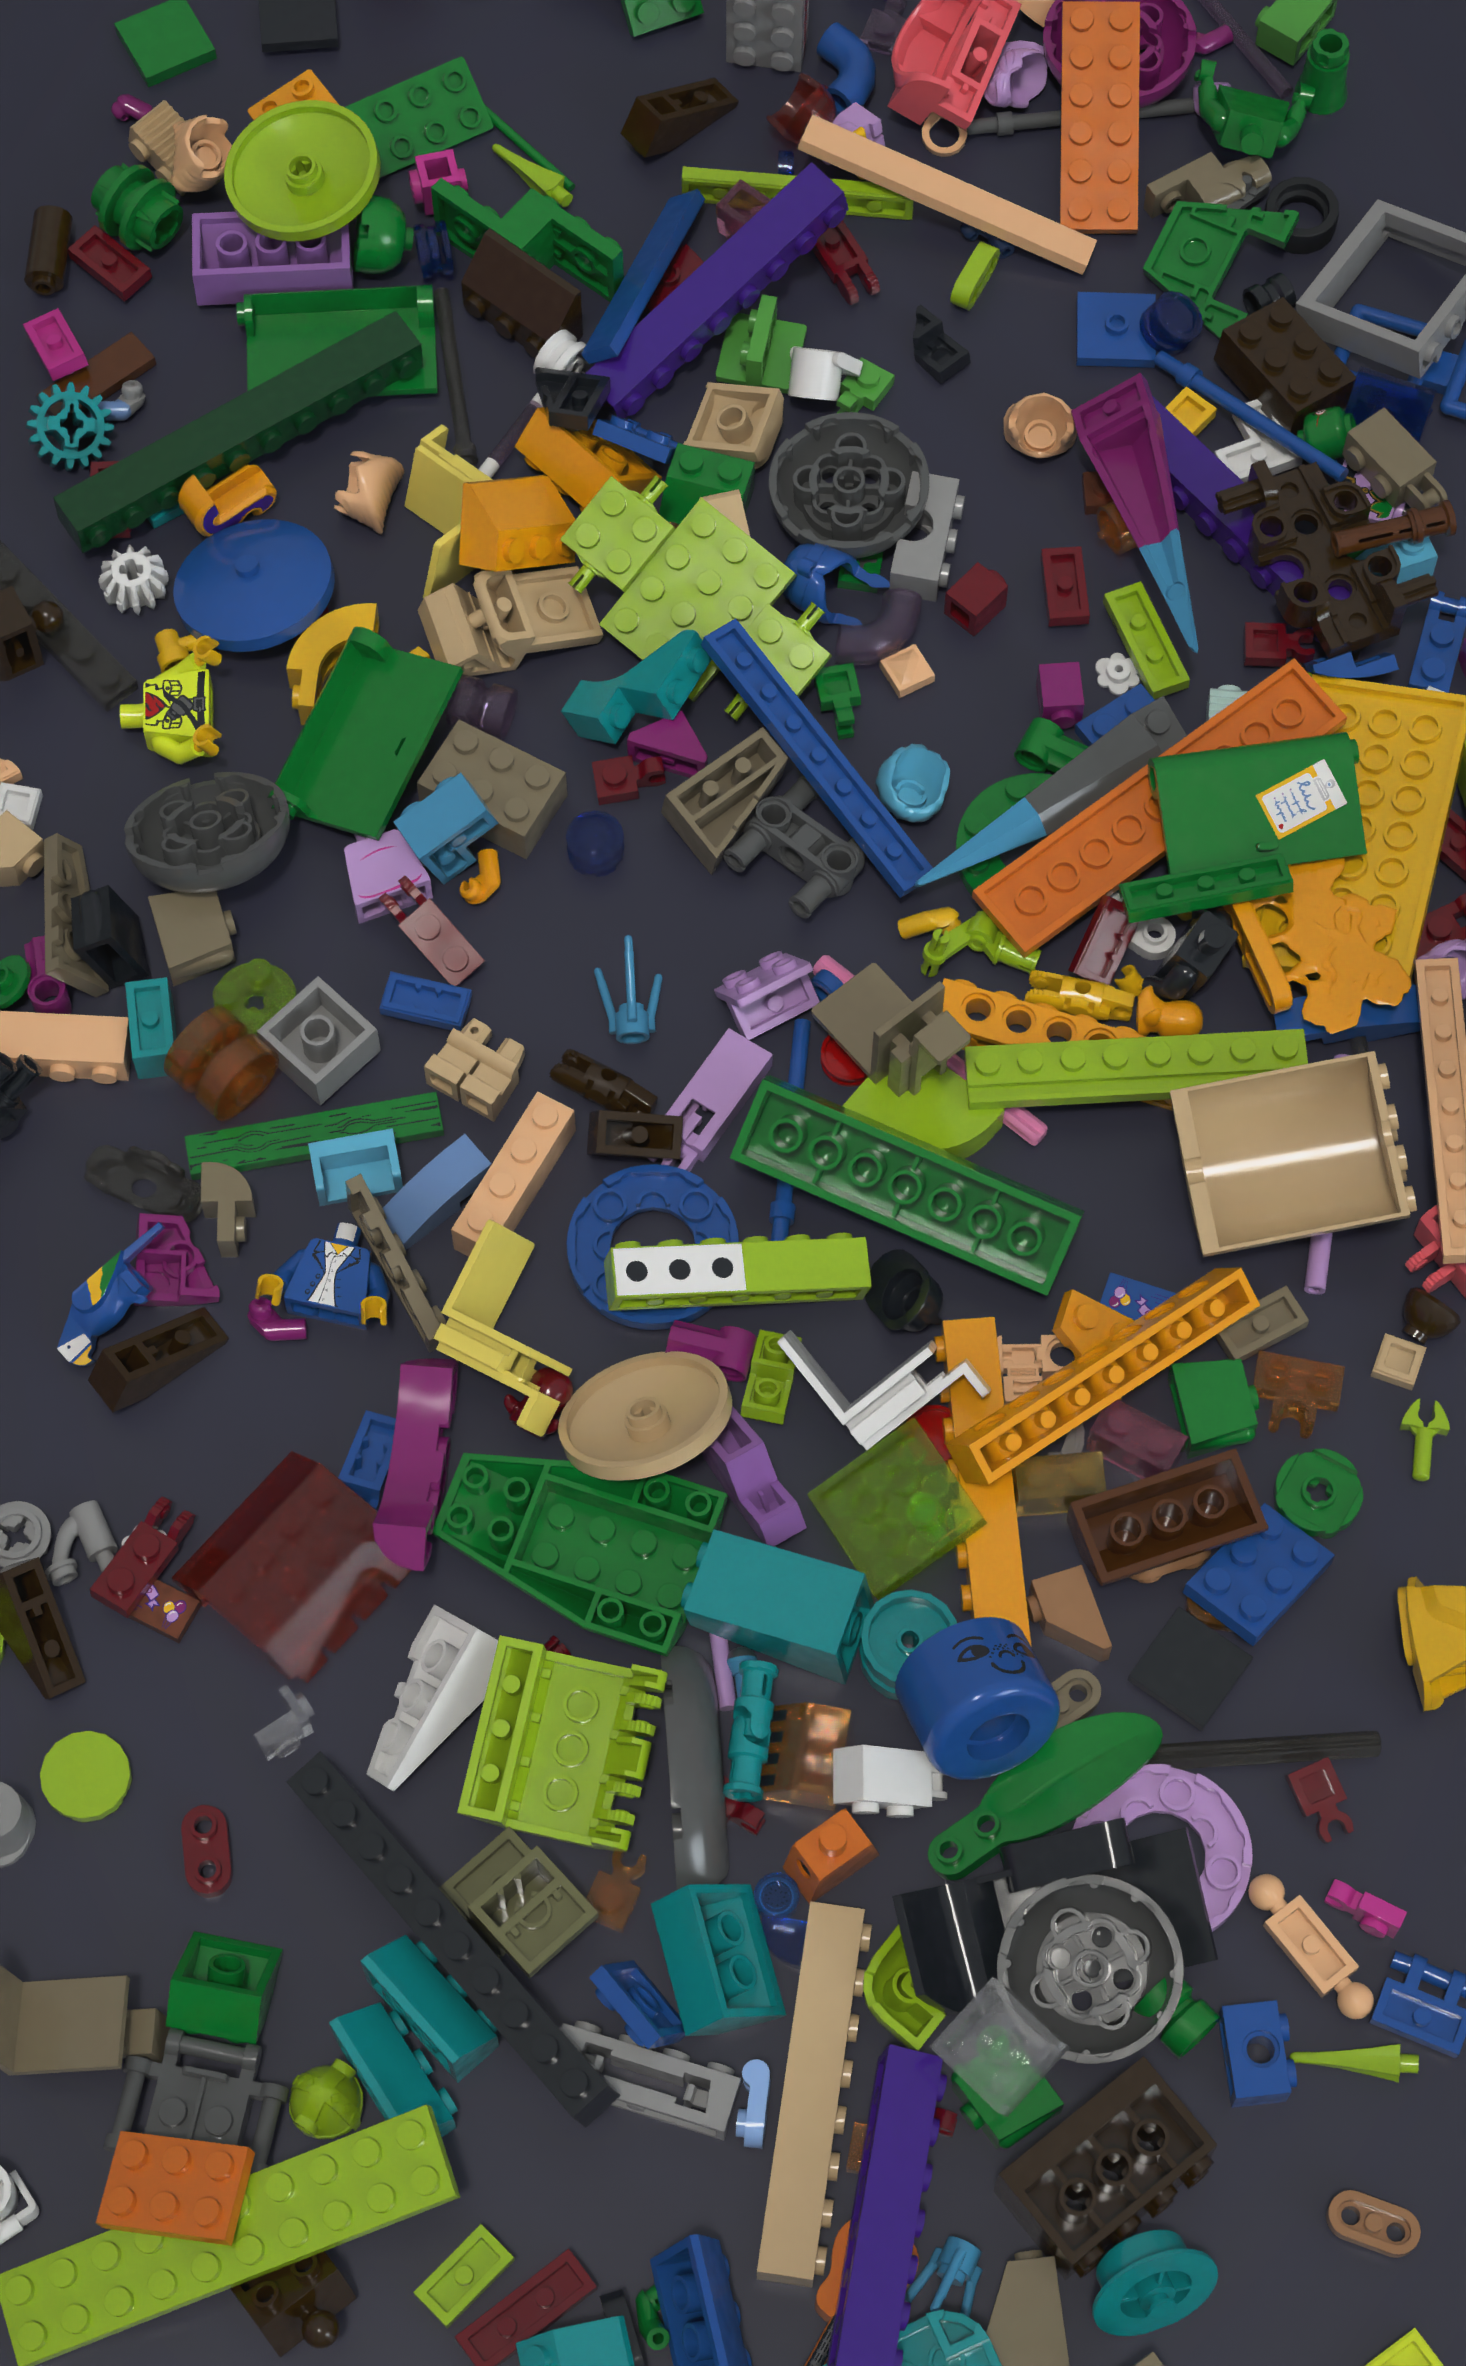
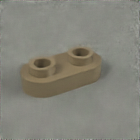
(1076, 1680)

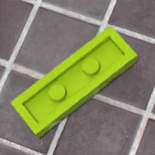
(1146, 640)

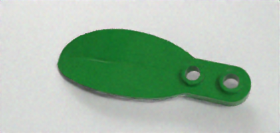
(1051, 1788)

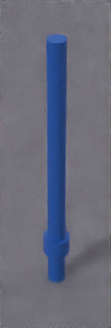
(1193, 378)
(782, 1209)

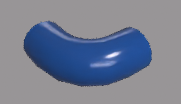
(853, 63)

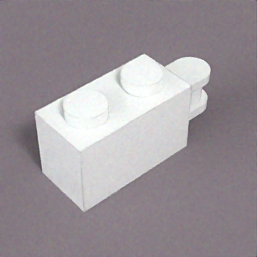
(885, 1779)

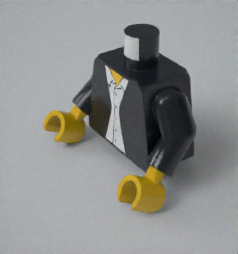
(1190, 959)

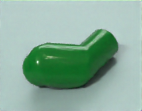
(648, 2321)

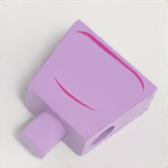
(377, 867)

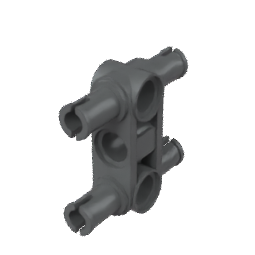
(800, 846)

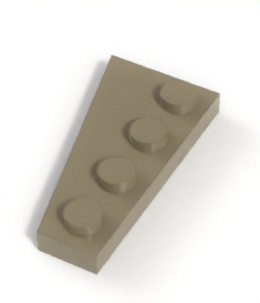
(63, 879)
(391, 1257)

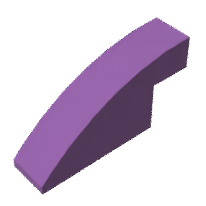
(750, 1481)

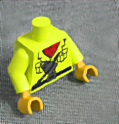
(179, 707)

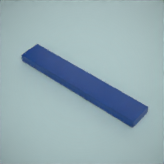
(643, 277)

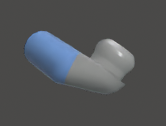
(127, 403)

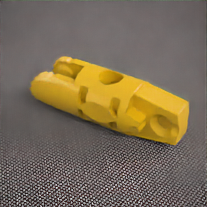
(1080, 996)

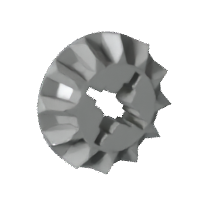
(36, 1530)

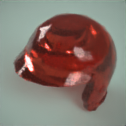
(807, 99)

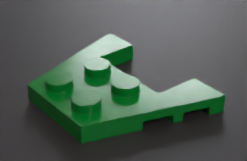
(1200, 248)

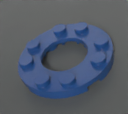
(621, 1197)

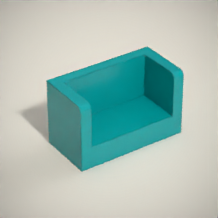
(150, 1025)

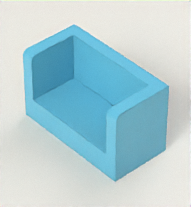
(345, 1157)

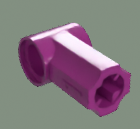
(42, 985)
(728, 1348)

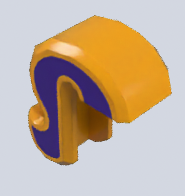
(226, 501)

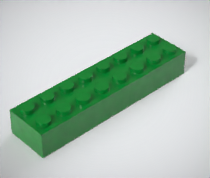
(907, 1184)

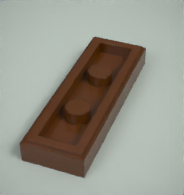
(106, 371)

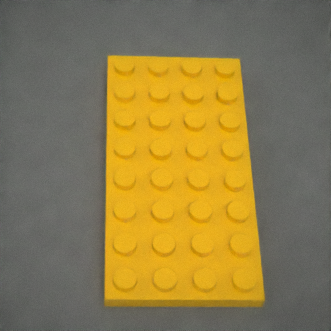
(1406, 786)

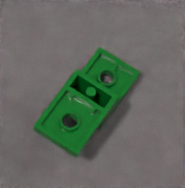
(538, 229)

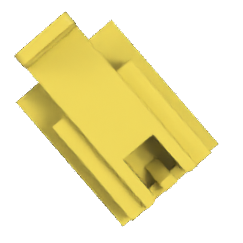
(436, 497)
(474, 1312)

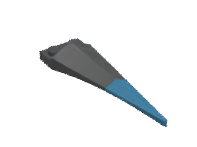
(1071, 788)

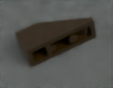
(674, 115)
(154, 1358)
(36, 1629)

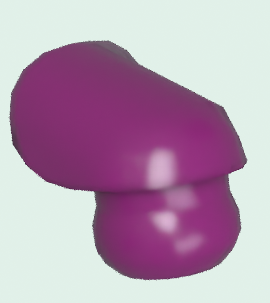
(1213, 40)
(129, 106)
(271, 1325)

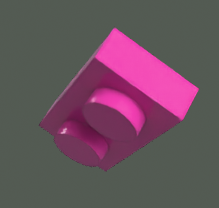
(55, 344)

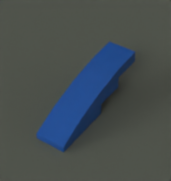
(1374, 1021)
(369, 1458)

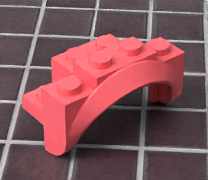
(944, 63)

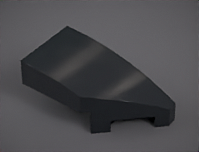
(936, 350)

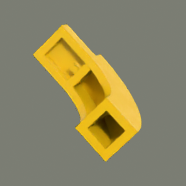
(319, 649)

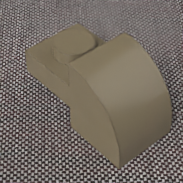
(230, 1200)

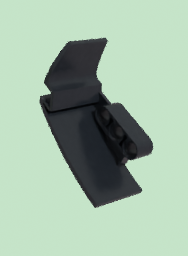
(958, 1927)

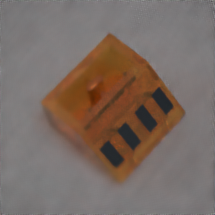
(802, 1753)

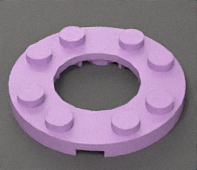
(1206, 1810)

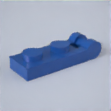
(1439, 644)

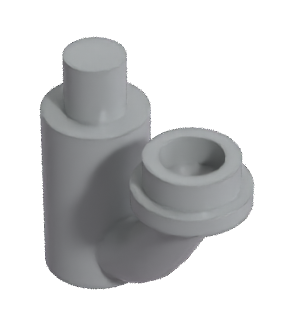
(98, 1542)

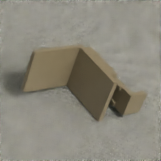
(889, 1031)
(74, 2025)

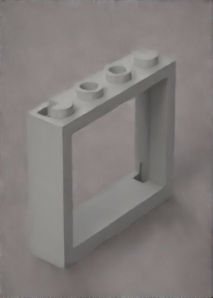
(1343, 268)

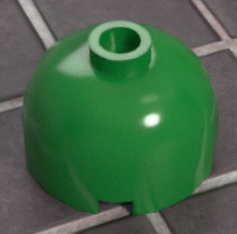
(381, 237)

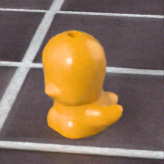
(1166, 1018)

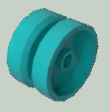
(895, 1621)

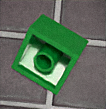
(701, 474)
(223, 1988)

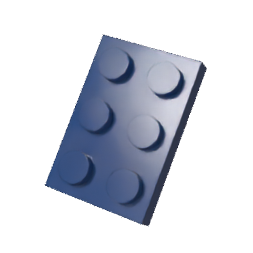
(1259, 1577)

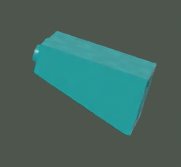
(779, 1603)

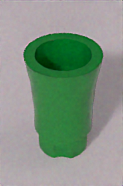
(1326, 71)

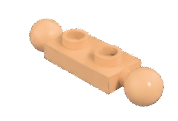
(1311, 1946)

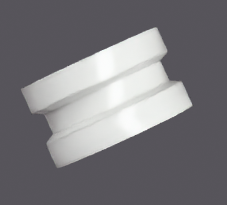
(561, 353)

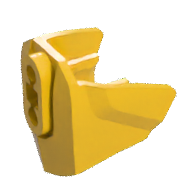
(1434, 1638)

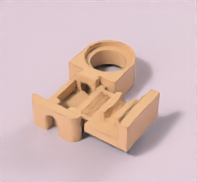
(1022, 1368)

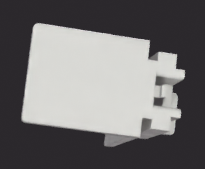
(886, 1402)

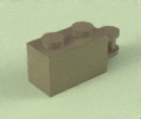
(1393, 462)

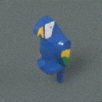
(104, 1301)

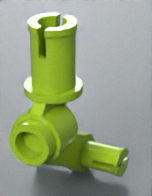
(980, 935)

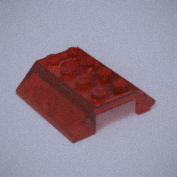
(294, 1566)

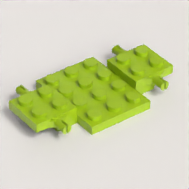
(689, 581)

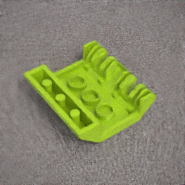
(560, 1745)

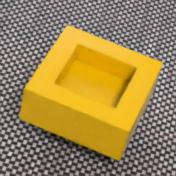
(1192, 410)

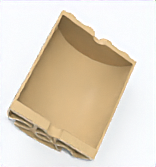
(1291, 1154)

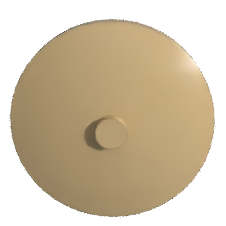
(645, 1415)

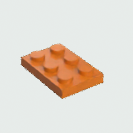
(175, 2187)

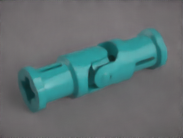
(750, 1731)

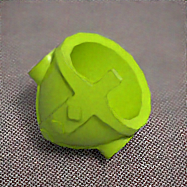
(326, 2101)

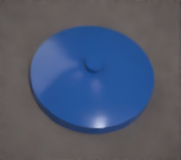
(254, 584)

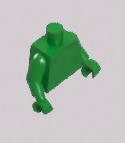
(1248, 119)

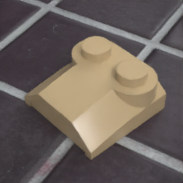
(738, 421)

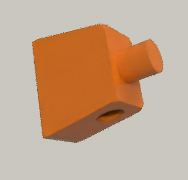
(830, 1854)

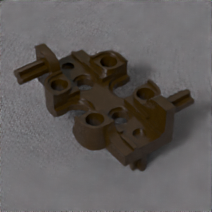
(1375, 602)

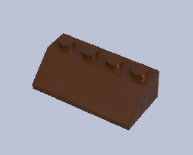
(1165, 1517)

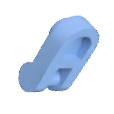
(752, 2121)

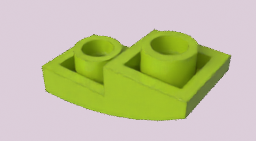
(769, 1380)

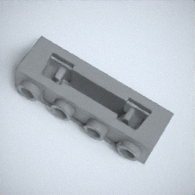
(670, 2067)

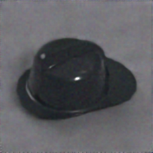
(903, 1292)

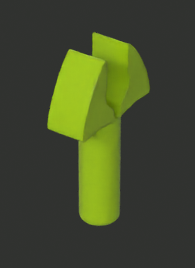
(1424, 1436)

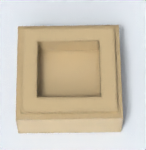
(1398, 1361)

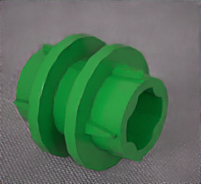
(137, 207)

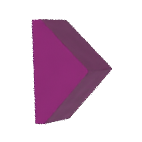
(673, 742)

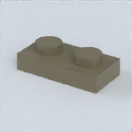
(1264, 1326)

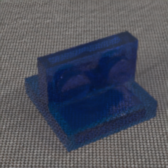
(1404, 400)

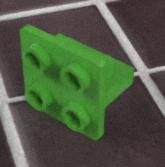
(759, 348)

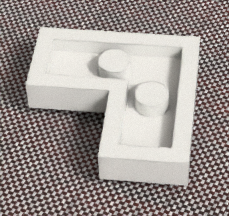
(1256, 448)

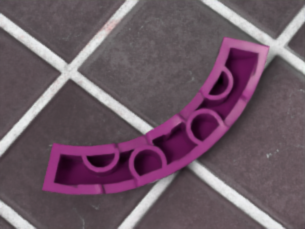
(417, 1461)

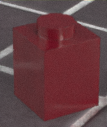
(976, 598)

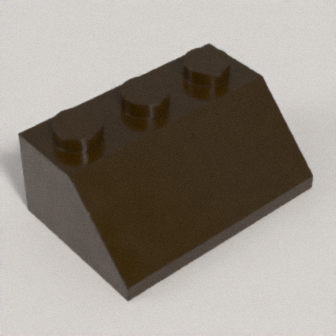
(519, 294)

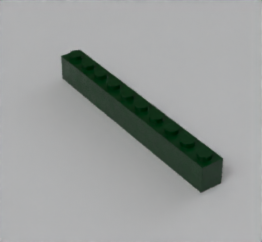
(239, 431)

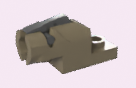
(1208, 181)

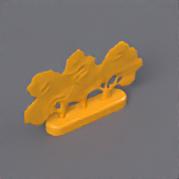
(1332, 939)

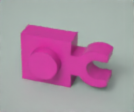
(1373, 1913)

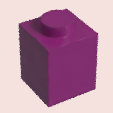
(1060, 693)

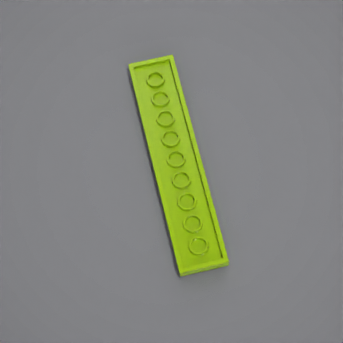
(284, 2218)

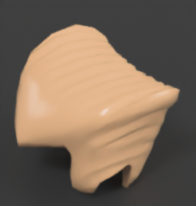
(199, 153)
(1040, 426)
(369, 489)

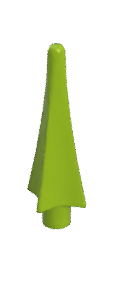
(536, 177)
(1376, 2061)

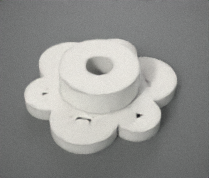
(1116, 681)

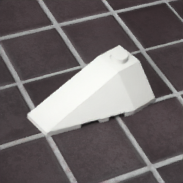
(440, 1693)

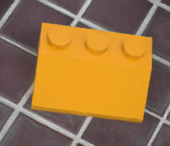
(579, 460)
(513, 524)

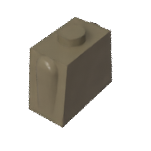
(193, 933)

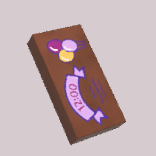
(166, 1611)

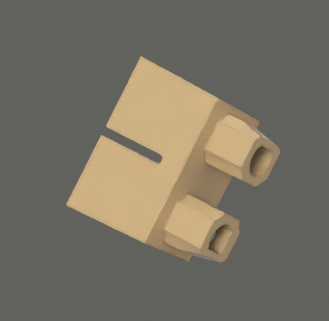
(474, 1072)

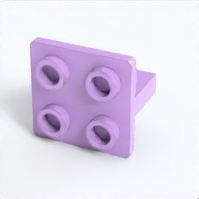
(768, 993)

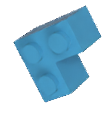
(445, 825)

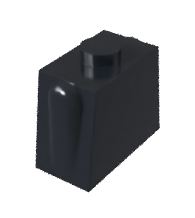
(108, 936)

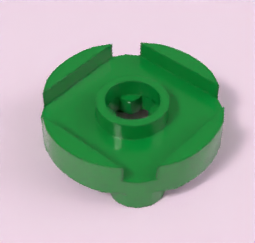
(1342, 1485)

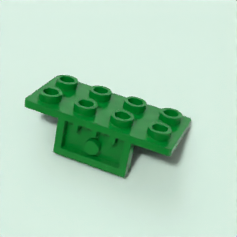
(424, 114)

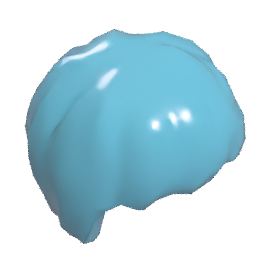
(913, 783)

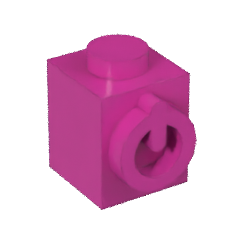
(428, 171)

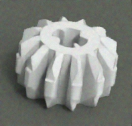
(133, 579)

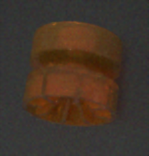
(221, 1063)

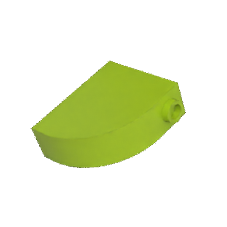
(933, 1115)

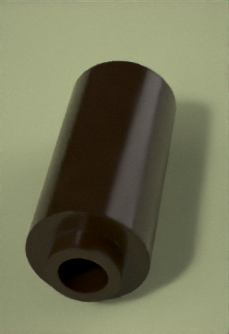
(48, 249)

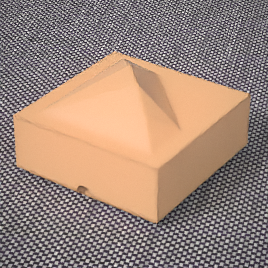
(907, 671)

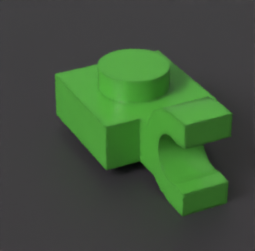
(865, 390)

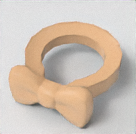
(932, 119)

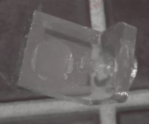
(285, 1733)

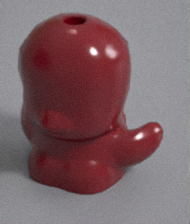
(553, 1385)

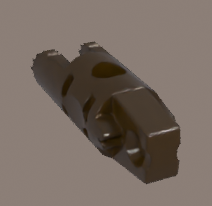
(602, 1084)

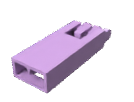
(722, 1087)

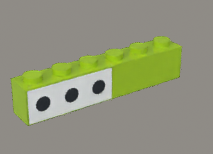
(736, 1272)

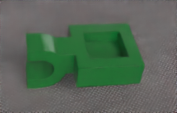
(839, 691)

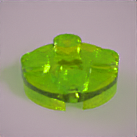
(250, 980)

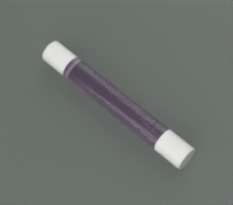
(507, 443)

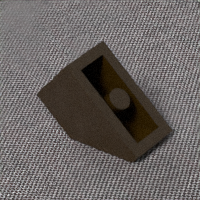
(634, 1135)

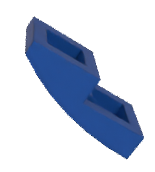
(1344, 666)

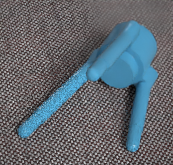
(631, 1022)
(956, 2264)

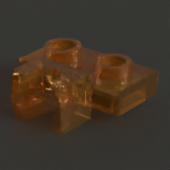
(1297, 1388)

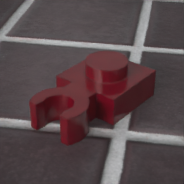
(1270, 645)
(1318, 1791)

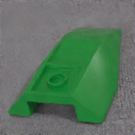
(584, 1544)

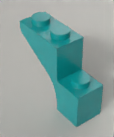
(651, 688)

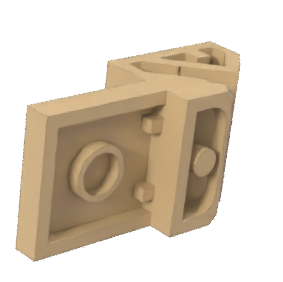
(507, 619)

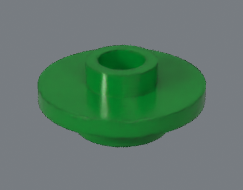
(14, 979)

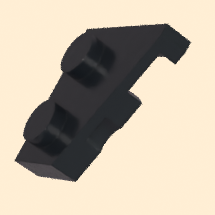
(571, 397)

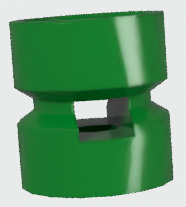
(1189, 2022)

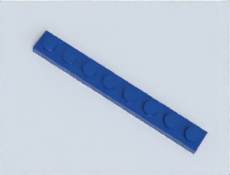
(817, 756)

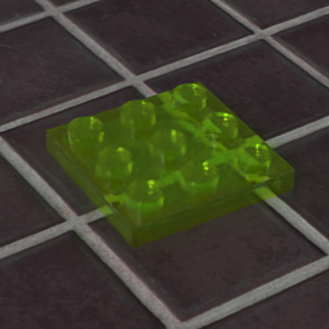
(897, 1508)

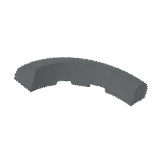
(695, 1769)

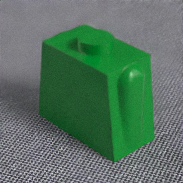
(1213, 1404)
(1004, 2131)

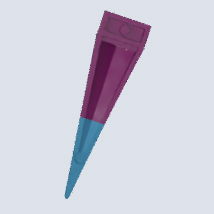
(1129, 452)

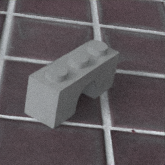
(922, 563)

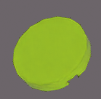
(85, 1776)

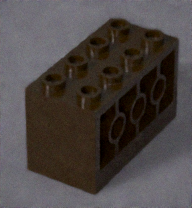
(1101, 2138)

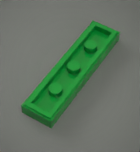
(1206, 888)

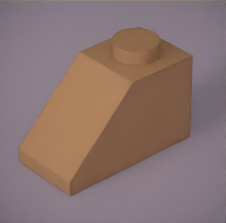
(1069, 1612)

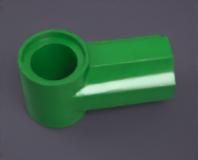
(1046, 747)

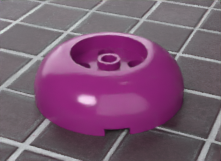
(1165, 33)

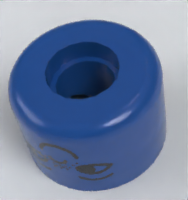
(977, 1698)

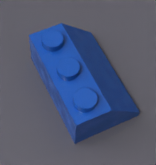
(699, 2304)

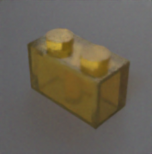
(1054, 1481)

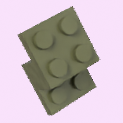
(520, 1901)

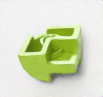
(892, 1996)

